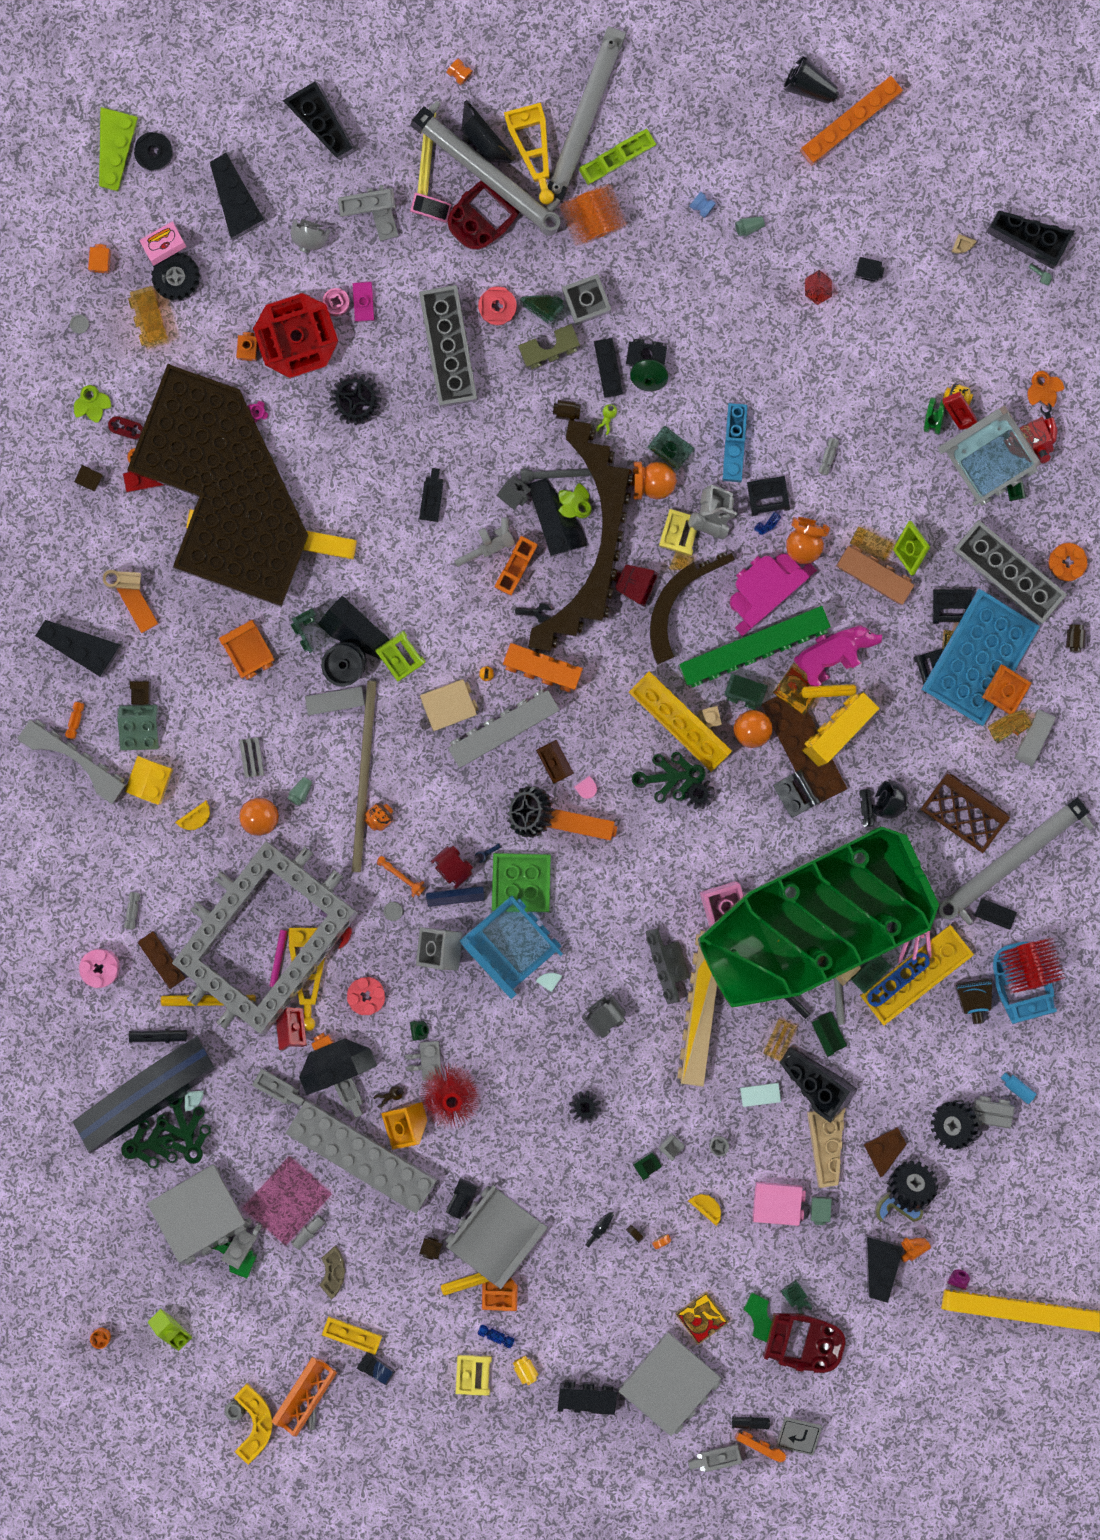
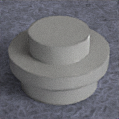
(234, 1411)

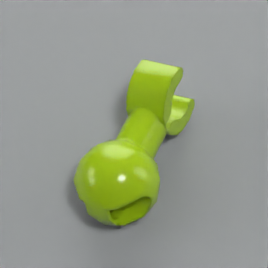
(608, 415)

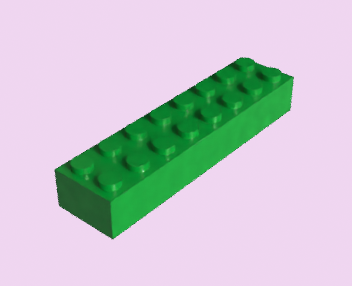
(753, 646)

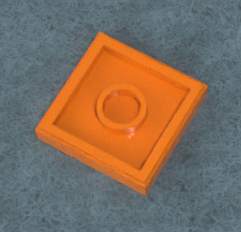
(1006, 690)

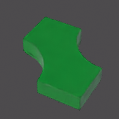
(757, 1308)

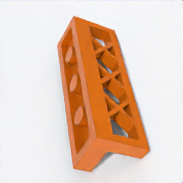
(302, 1388)

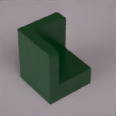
(647, 1165)

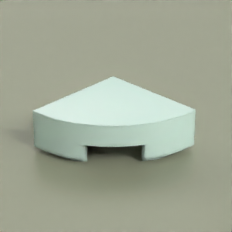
(549, 980)
(193, 1099)

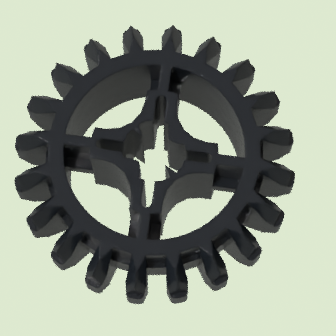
(360, 383)
(530, 811)

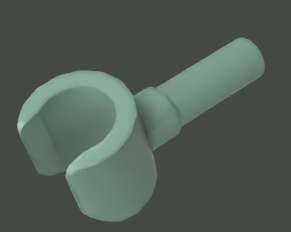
(1045, 276)

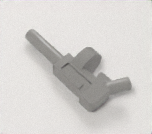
(489, 545)

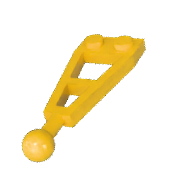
(524, 118)
(298, 938)

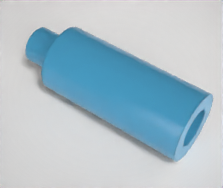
(1018, 1088)

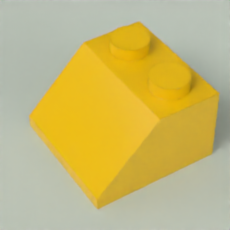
(149, 780)

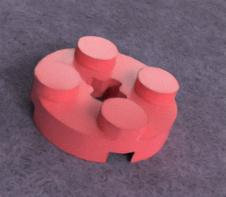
(504, 314)
(355, 998)

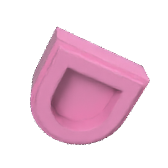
(586, 788)

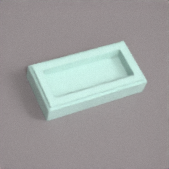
(760, 1094)

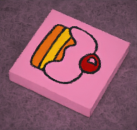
(162, 243)

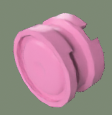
(336, 301)

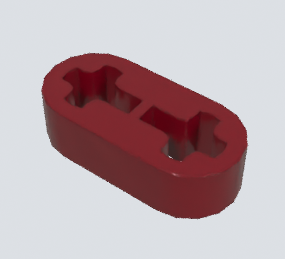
(124, 432)

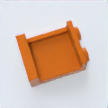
(247, 650)

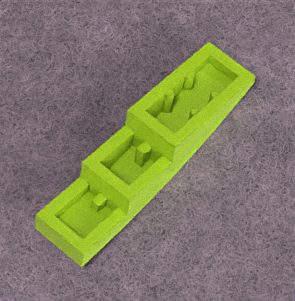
(617, 156)

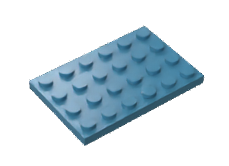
(981, 642)

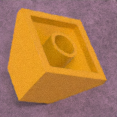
(405, 1125)

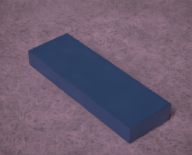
(455, 896)

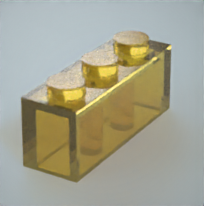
(148, 317)

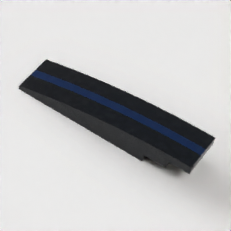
(144, 1094)

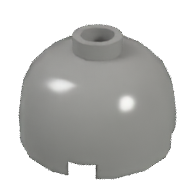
(308, 235)

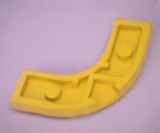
(261, 1419)

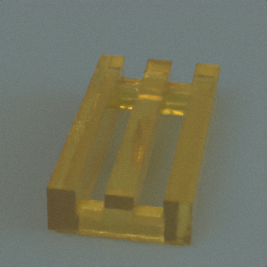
(786, 1025)

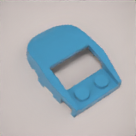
(1025, 1009)

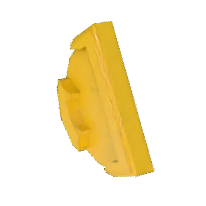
(196, 818)
(707, 1206)

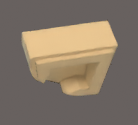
(962, 244)

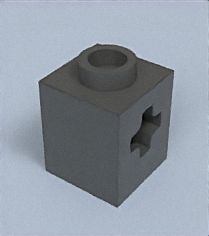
(514, 493)

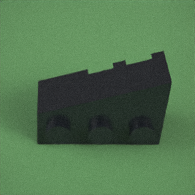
(882, 1265)
(587, 1398)

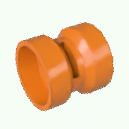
(459, 71)
(102, 1340)

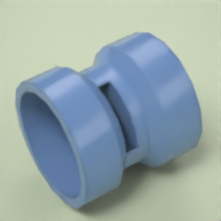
(701, 203)

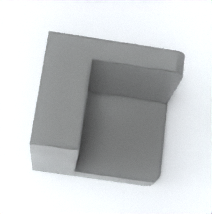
(671, 1146)

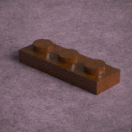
(161, 960)

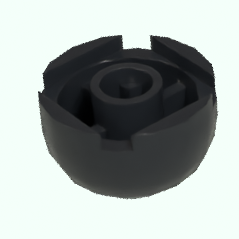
(891, 801)

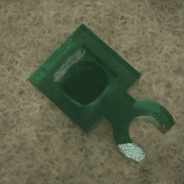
(795, 1296)

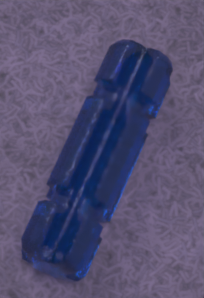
(496, 1336)

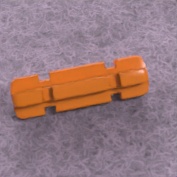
(74, 720)

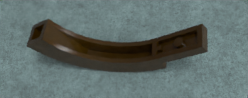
(659, 618)

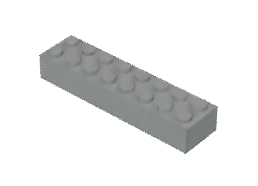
(361, 1156)

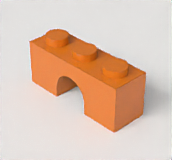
(516, 566)

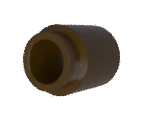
(566, 410)
(1076, 638)

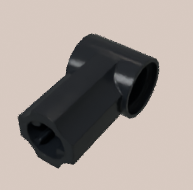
(462, 1195)

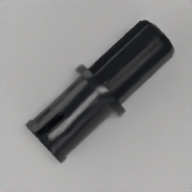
(750, 1422)

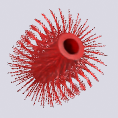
(1031, 965)
(448, 1096)

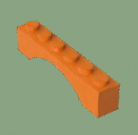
(851, 120)

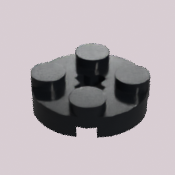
(142, 151)

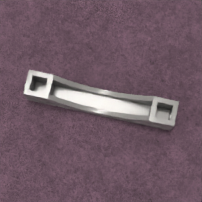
(105, 784)

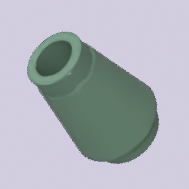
(747, 226)
(300, 791)

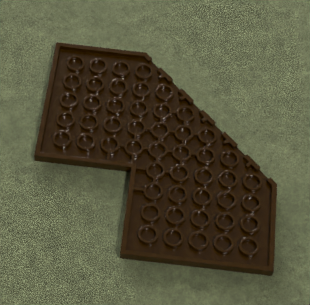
(244, 520)

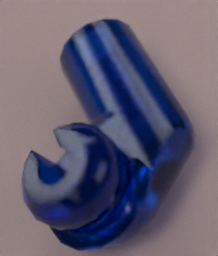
(770, 524)

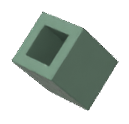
(820, 1210)

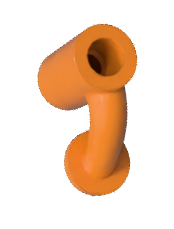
(914, 1248)

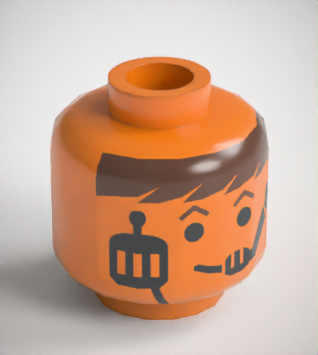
(379, 816)

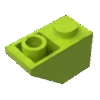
(169, 1330)

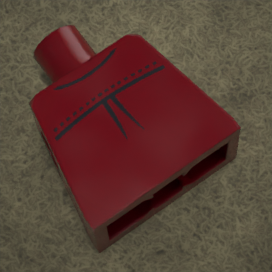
(636, 583)

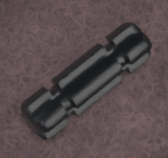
(866, 807)

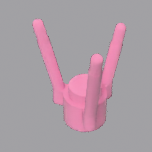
(916, 944)

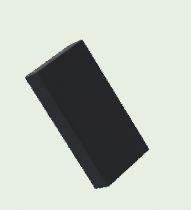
(995, 914)

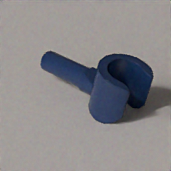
(488, 852)

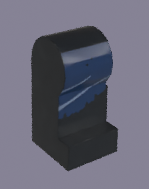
(376, 1368)

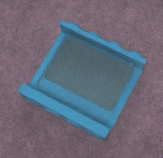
(510, 944)

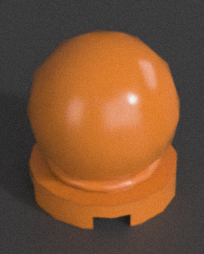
(654, 480)
(806, 541)
(753, 729)
(258, 816)

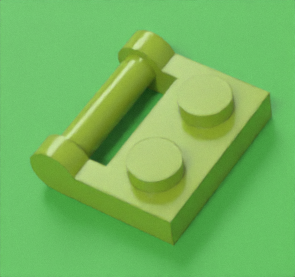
(395, 660)

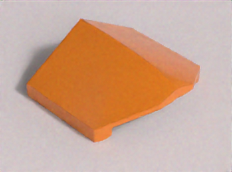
(500, 1299)

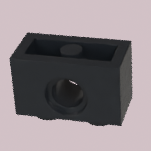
(637, 346)

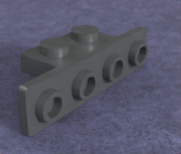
(669, 964)

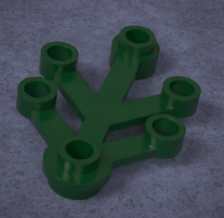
(672, 777)
(185, 1132)
(153, 1143)

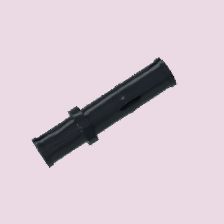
(158, 1036)

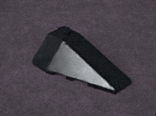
(560, 532)
(348, 624)
(822, 1087)

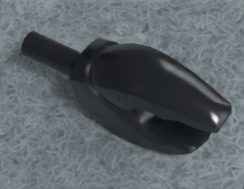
(600, 1228)

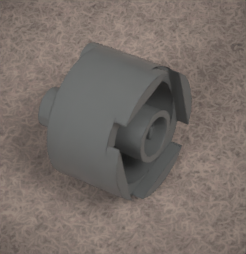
(604, 1016)

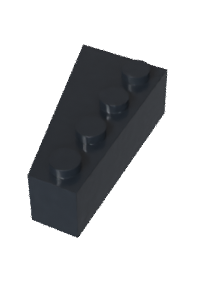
(85, 649)

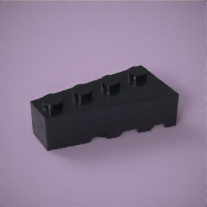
(319, 116)
(237, 204)
(1031, 237)

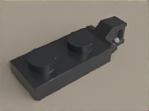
(431, 497)

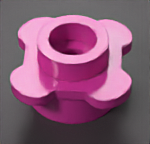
(260, 407)

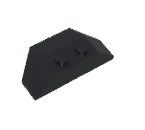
(483, 138)
(335, 1064)

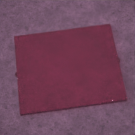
(287, 1200)

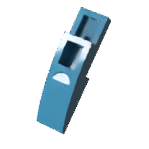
(734, 442)

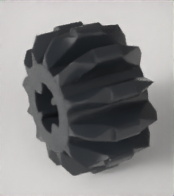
(704, 797)
(591, 1106)

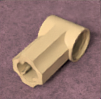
(125, 580)

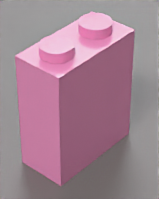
(778, 1203)

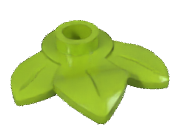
(91, 407)
(573, 500)

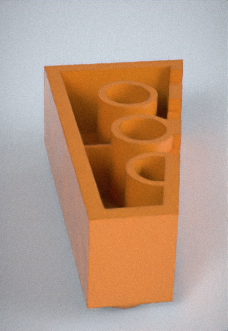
(543, 667)

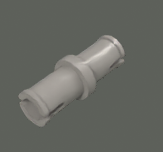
(308, 1232)

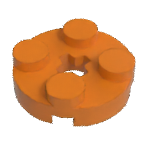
(1076, 555)

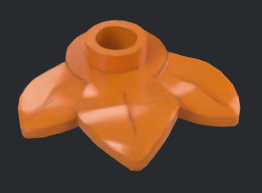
(1044, 392)

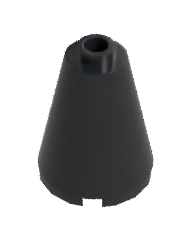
(810, 82)

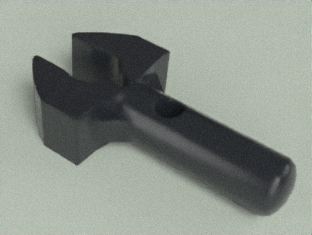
(534, 612)

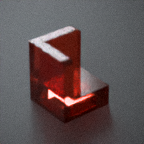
(818, 287)

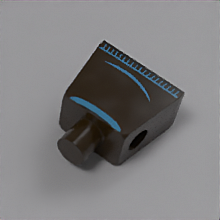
(975, 998)

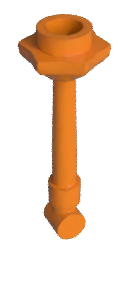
(417, 888)

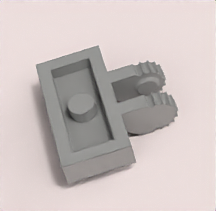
(429, 1057)

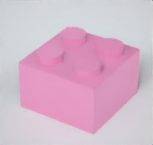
(720, 900)

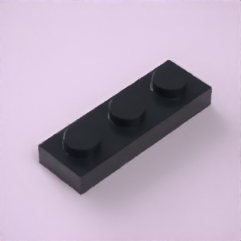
(608, 368)

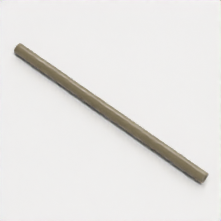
(364, 776)

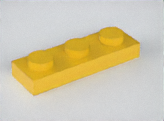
(351, 1335)

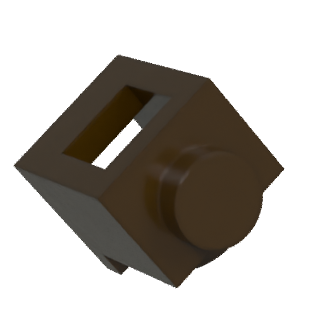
(431, 1248)

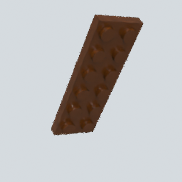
(793, 731)

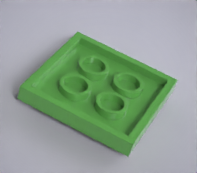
(523, 878)

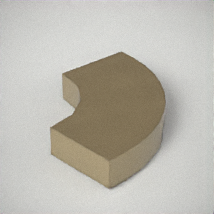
(334, 1272)

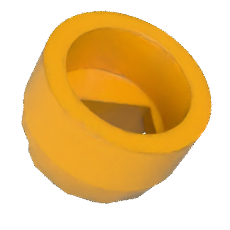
(490, 673)

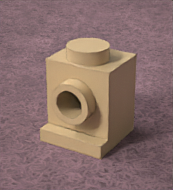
(710, 716)

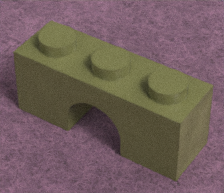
(534, 355)

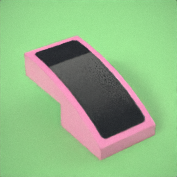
(430, 207)

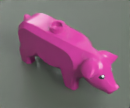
(835, 648)

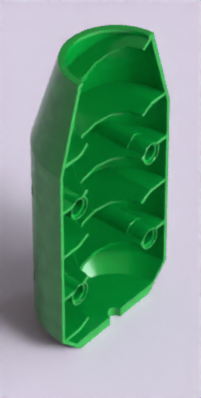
(832, 911)

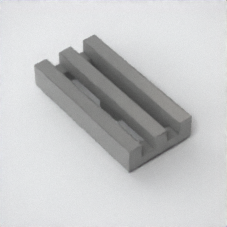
(244, 760)

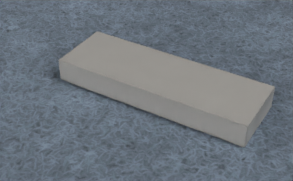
(366, 202)
(334, 701)

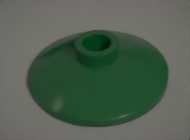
(649, 375)

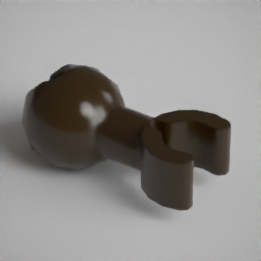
(392, 1094)

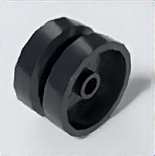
(344, 652)

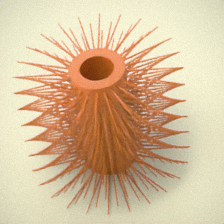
(592, 216)

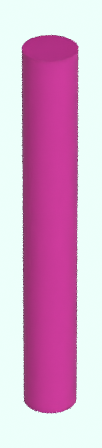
(278, 957)

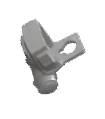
(714, 512)

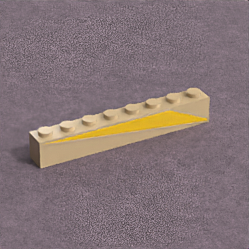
(699, 1022)

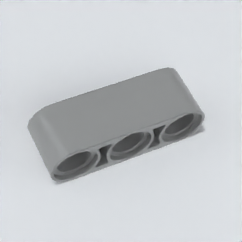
(1035, 738)

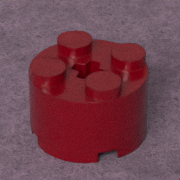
(452, 867)

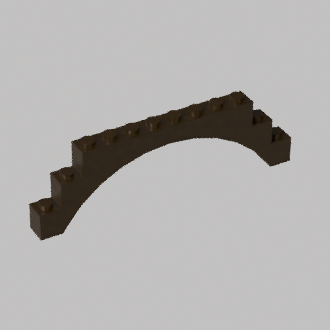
(594, 596)

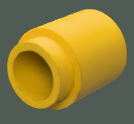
(525, 1370)

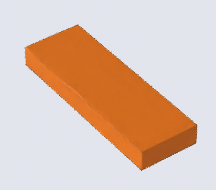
(138, 608)

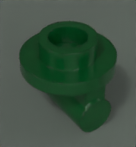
(419, 1030)

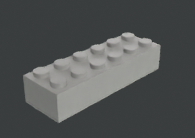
(448, 346)
(1009, 572)
(503, 729)

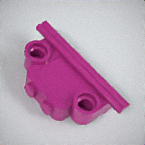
(765, 587)

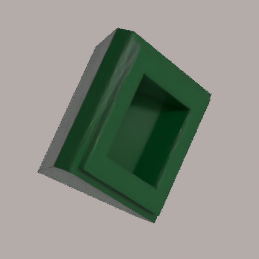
(1016, 492)

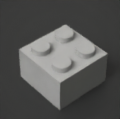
(586, 299)
(439, 949)

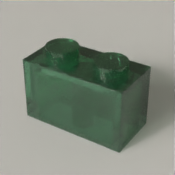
(745, 690)
(870, 973)

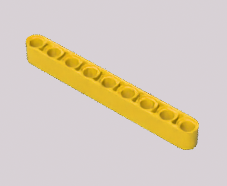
(322, 543)
(1021, 1310)

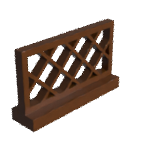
(974, 798)

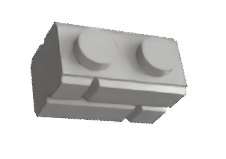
(994, 1113)

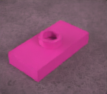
(363, 301)

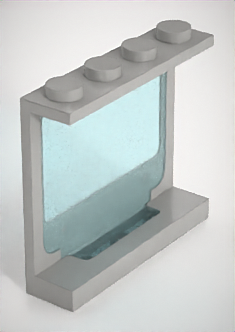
(991, 455)

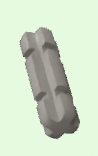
(828, 456)
(132, 910)

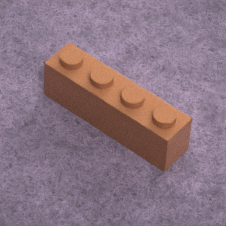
(875, 575)

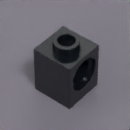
(869, 269)

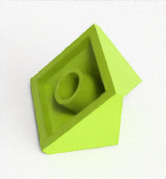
(911, 548)

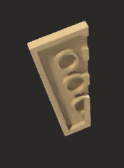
(826, 1147)

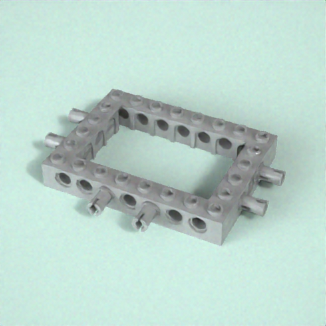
(238, 892)

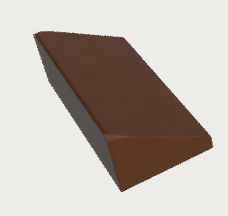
(554, 761)

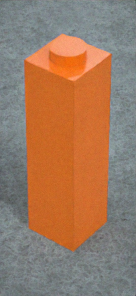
(583, 824)

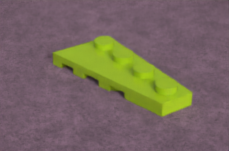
(115, 142)

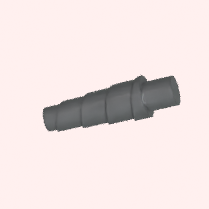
(312, 1418)

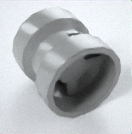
(718, 1148)

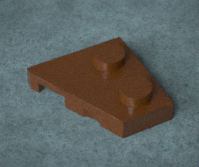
(885, 1149)

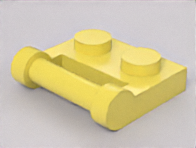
(673, 532)
(467, 1374)

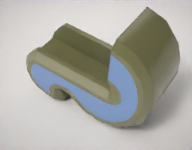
(884, 1205)

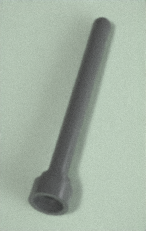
(528, 475)

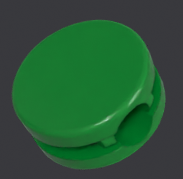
(934, 416)

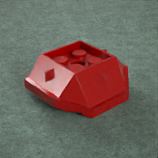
(284, 318)

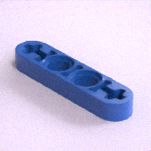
(900, 982)

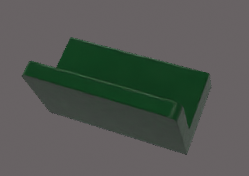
(828, 1033)

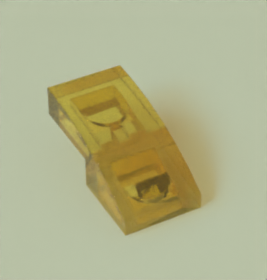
(872, 543)
(1012, 723)

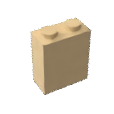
(449, 705)

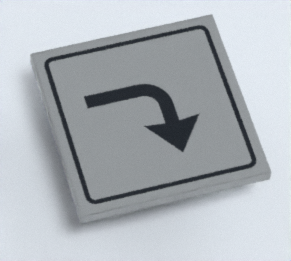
(799, 1436)

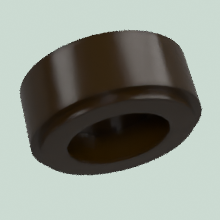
(635, 1233)

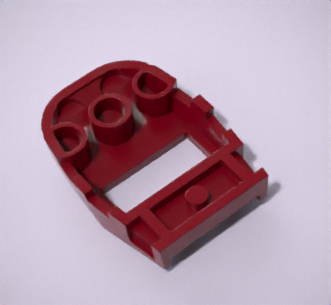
(470, 226)
(821, 1349)

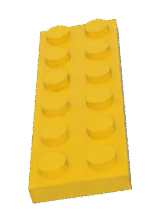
(680, 721)
(947, 954)

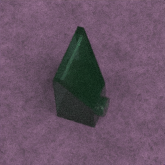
(544, 306)

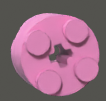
(88, 968)

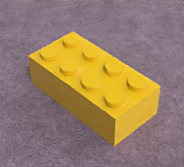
(840, 729)

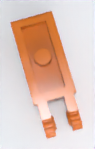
(762, 1447)

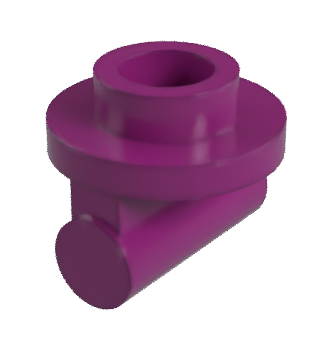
(959, 1279)

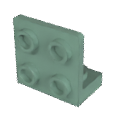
(138, 727)

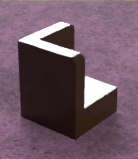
(88, 478)
(140, 692)

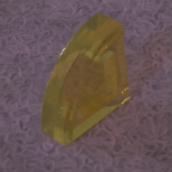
(680, 561)

